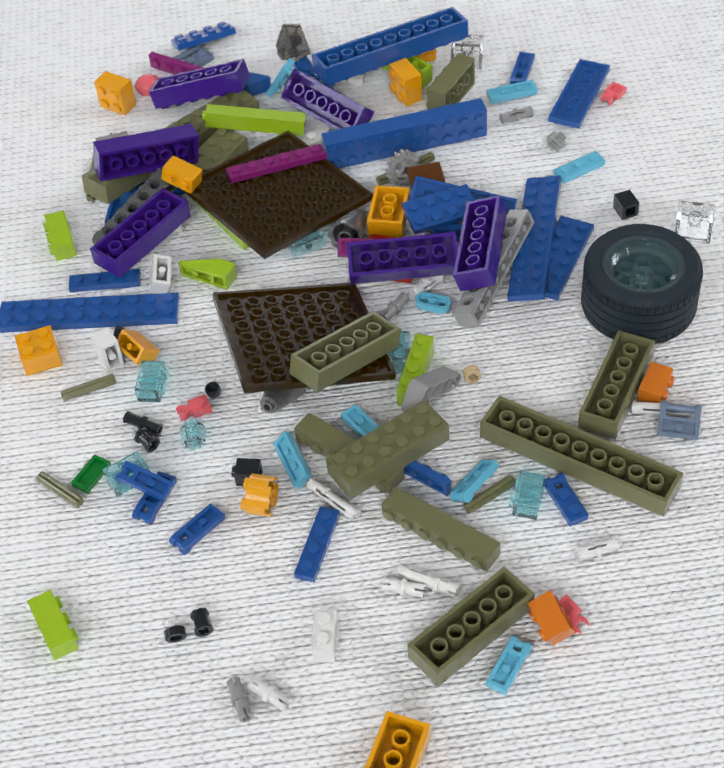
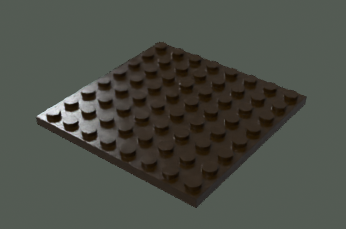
(281, 205)
(276, 322)

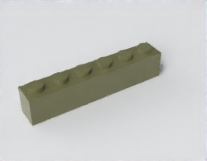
(327, 440)
(441, 529)

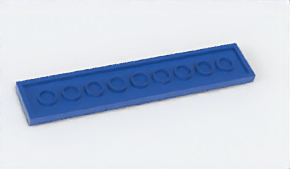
(532, 262)
(89, 312)

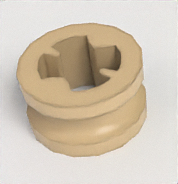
(472, 374)

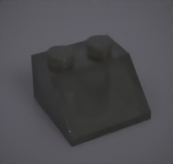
(292, 43)

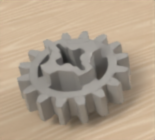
(398, 164)

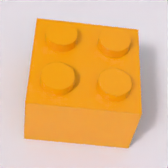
(405, 82)
(115, 93)
(38, 350)

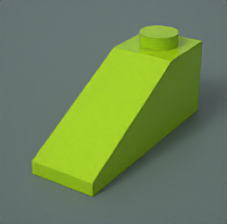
(210, 271)

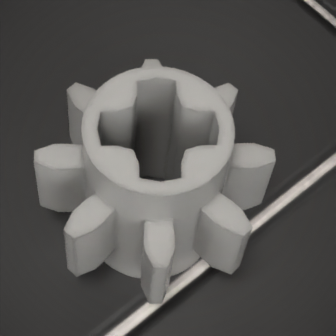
(556, 141)

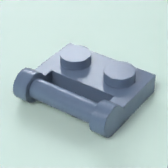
(200, 58)
(677, 426)

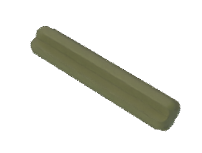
(88, 387)
(60, 489)
(489, 494)

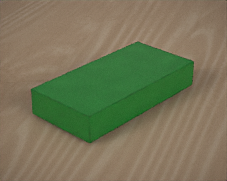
(90, 474)

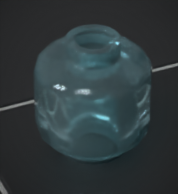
(193, 434)

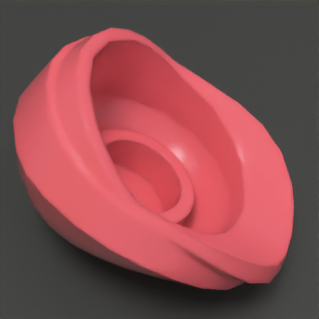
(145, 83)

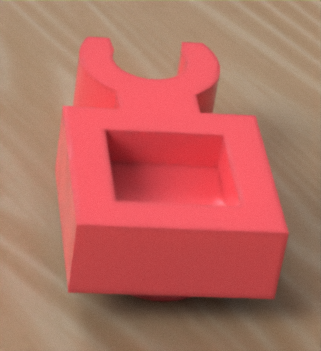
(613, 91)
(197, 407)
(573, 612)

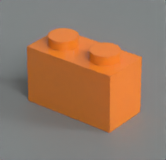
(656, 383)
(551, 618)

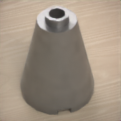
(349, 226)
(276, 400)

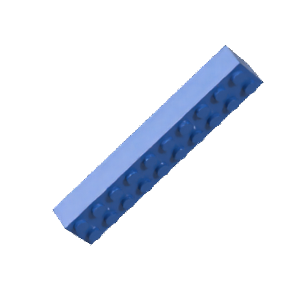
(390, 45)
(410, 131)

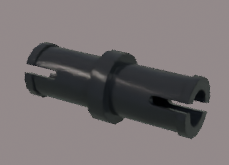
(141, 422)

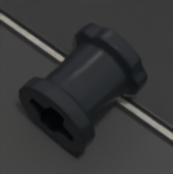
(146, 439)
(201, 621)

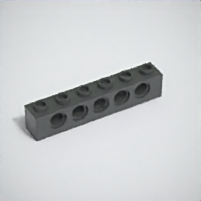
(144, 193)

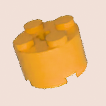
(260, 494)

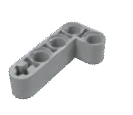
(430, 386)

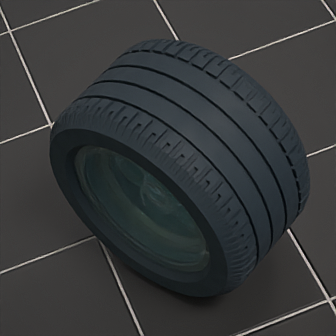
(641, 282)

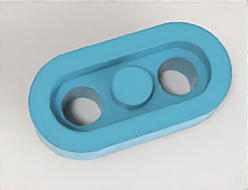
(433, 302)

